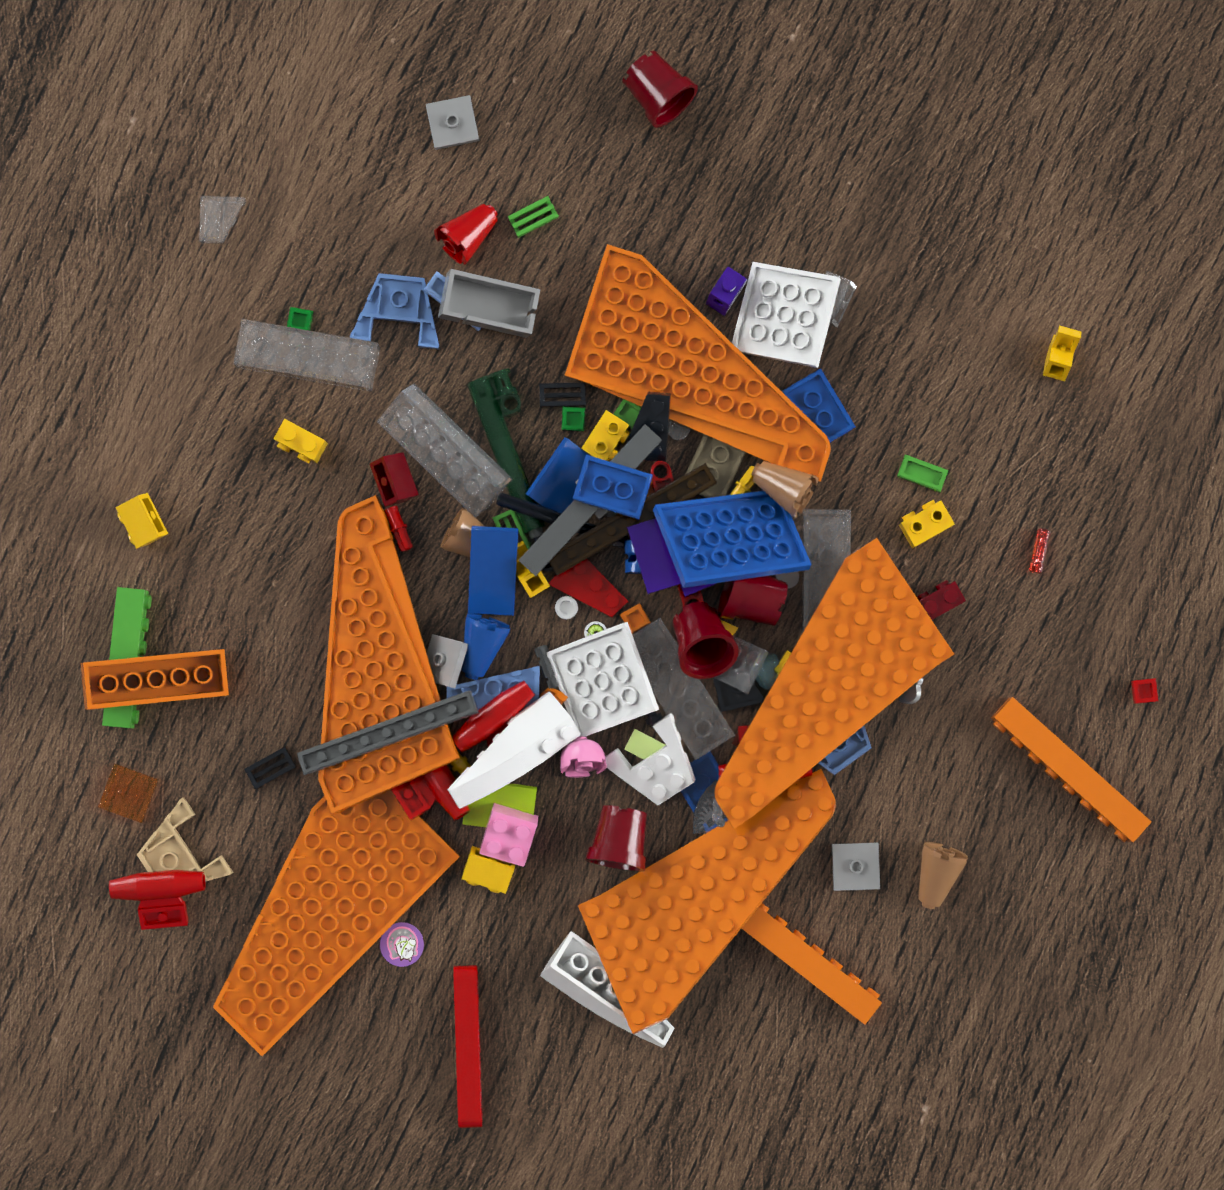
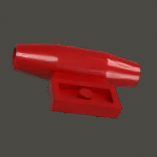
(493, 717)
(420, 794)
(159, 895)

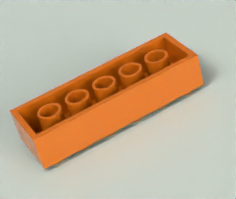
(154, 679)

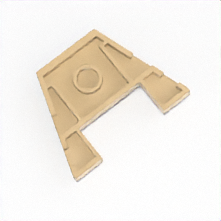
(169, 852)

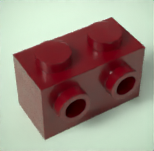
(395, 479)
(942, 600)

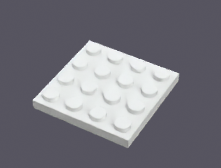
(785, 314)
(603, 680)

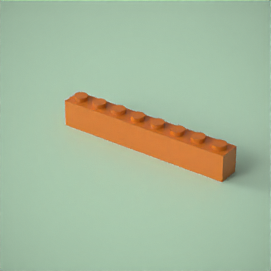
(1071, 770)
(812, 965)

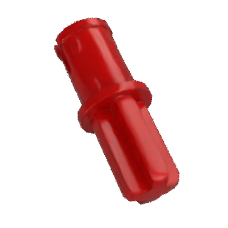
(398, 528)

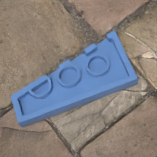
(488, 688)

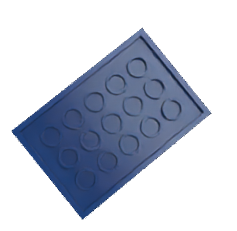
(730, 538)

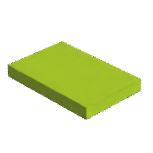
(511, 795)

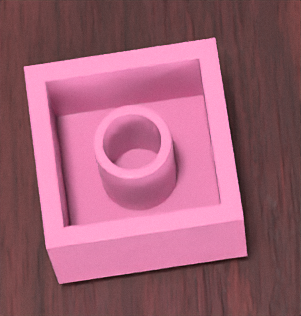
(509, 834)

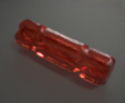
(1039, 551)

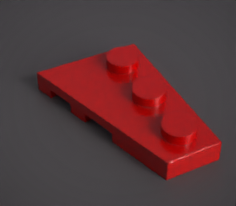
(590, 587)

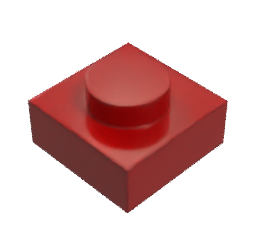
(1144, 691)

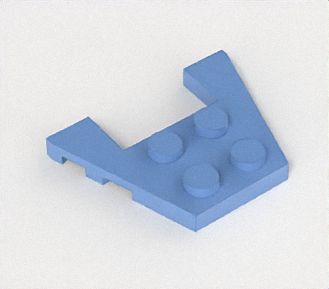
(398, 300)
(847, 752)

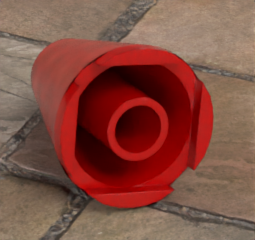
(466, 232)

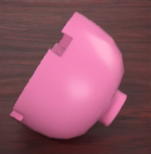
(582, 757)

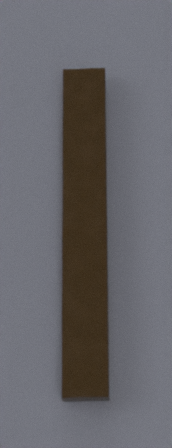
(616, 526)

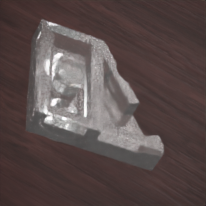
(217, 217)

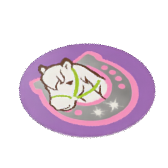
(402, 944)

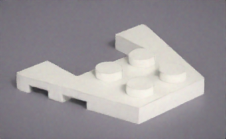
(662, 772)

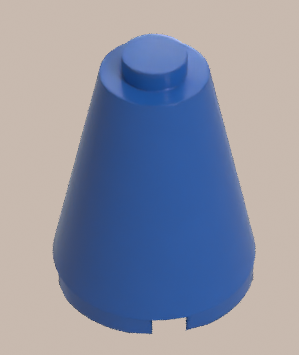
(484, 642)

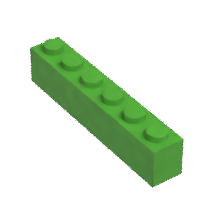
(128, 642)

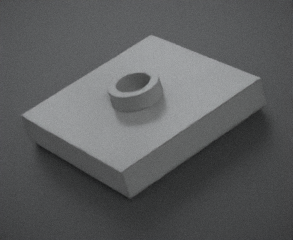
(452, 122)
(446, 659)
(855, 866)

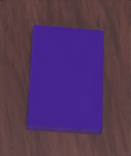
(653, 556)

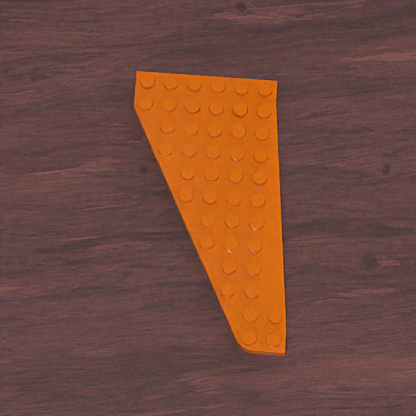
(652, 339)
(375, 663)
(847, 666)
(684, 910)

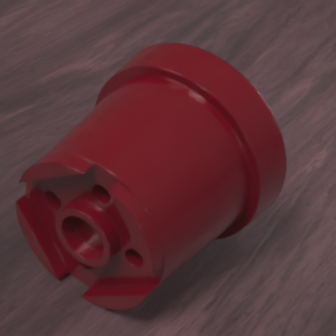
(659, 89)
(753, 599)
(703, 642)
(619, 839)

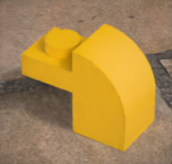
(1061, 353)
(530, 582)

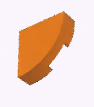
(561, 697)

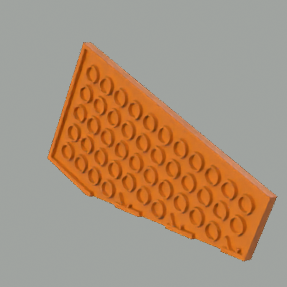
(328, 906)

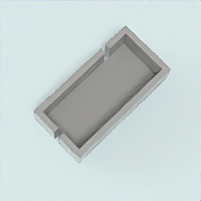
(489, 303)

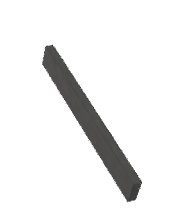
(579, 513)
(387, 732)

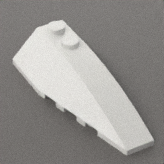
(522, 745)
(581, 975)

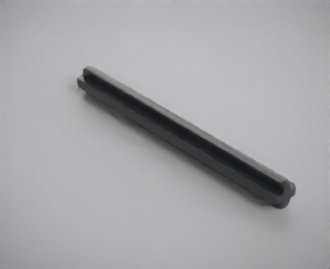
(541, 513)

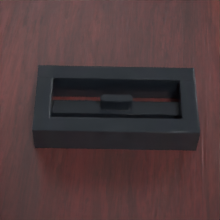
(542, 386)
(288, 758)

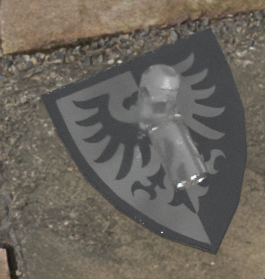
(707, 812)

